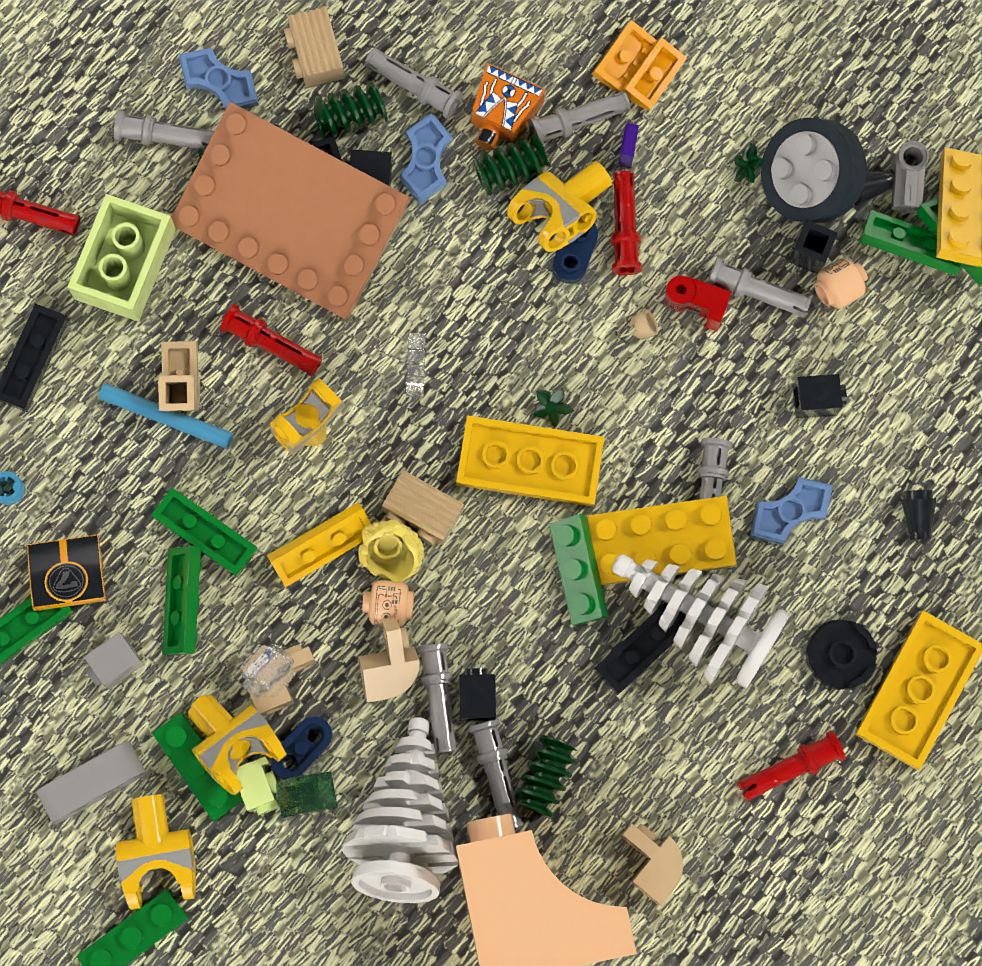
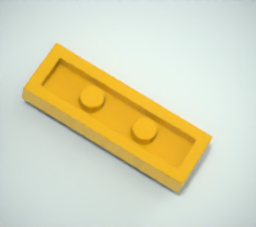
(319, 545)

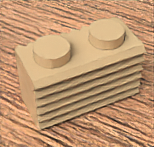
(315, 47)
(422, 508)

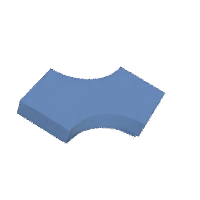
(205, 72)
(423, 175)
(775, 519)

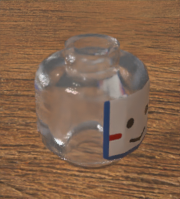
(267, 671)

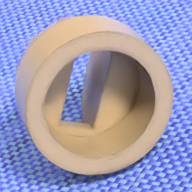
(644, 324)

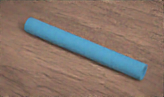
(170, 418)

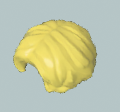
(391, 550)

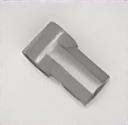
(907, 179)

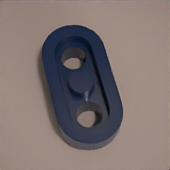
(578, 251)
(304, 750)

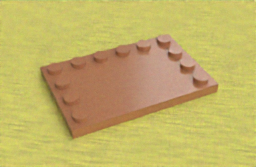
(289, 210)

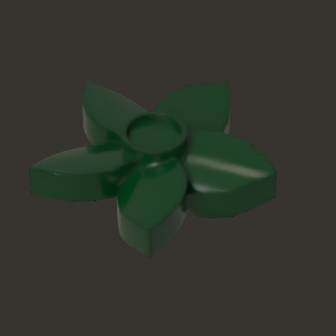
(748, 163)
(552, 405)

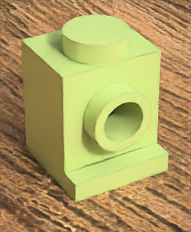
(258, 786)

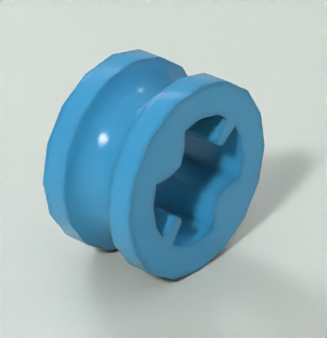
(18, 487)

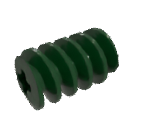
(349, 109)
(511, 163)
(546, 776)

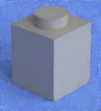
(112, 661)

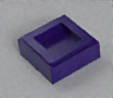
(628, 145)

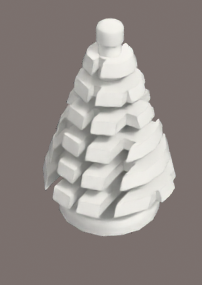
(698, 610)
(403, 828)

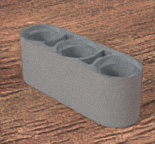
(91, 782)

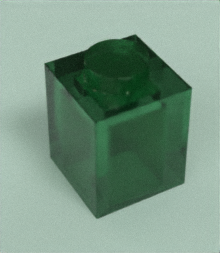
(306, 794)

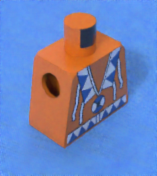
(504, 106)

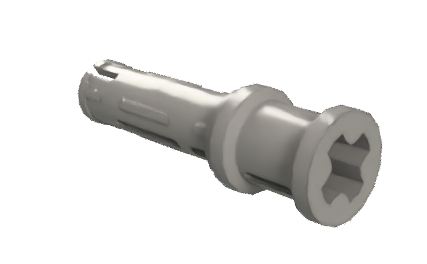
(425, 88)
(565, 121)
(151, 131)
(743, 283)
(713, 466)
(437, 681)
(493, 757)

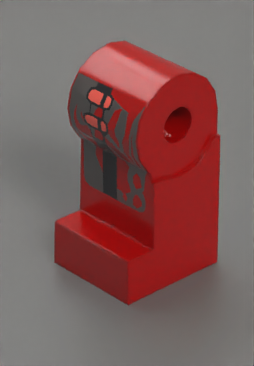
(699, 298)

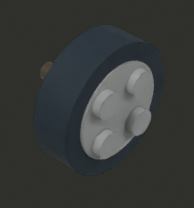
(813, 170)

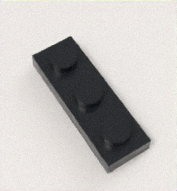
(31, 357)
(638, 651)

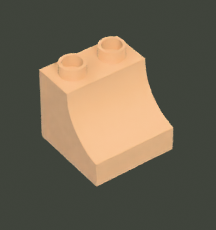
(525, 912)

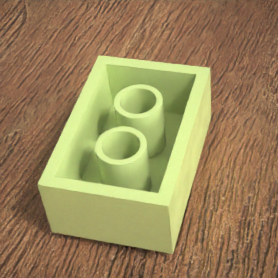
(122, 257)

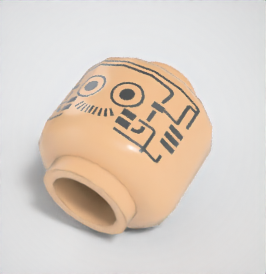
(840, 283)
(388, 601)

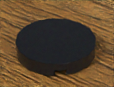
(840, 664)

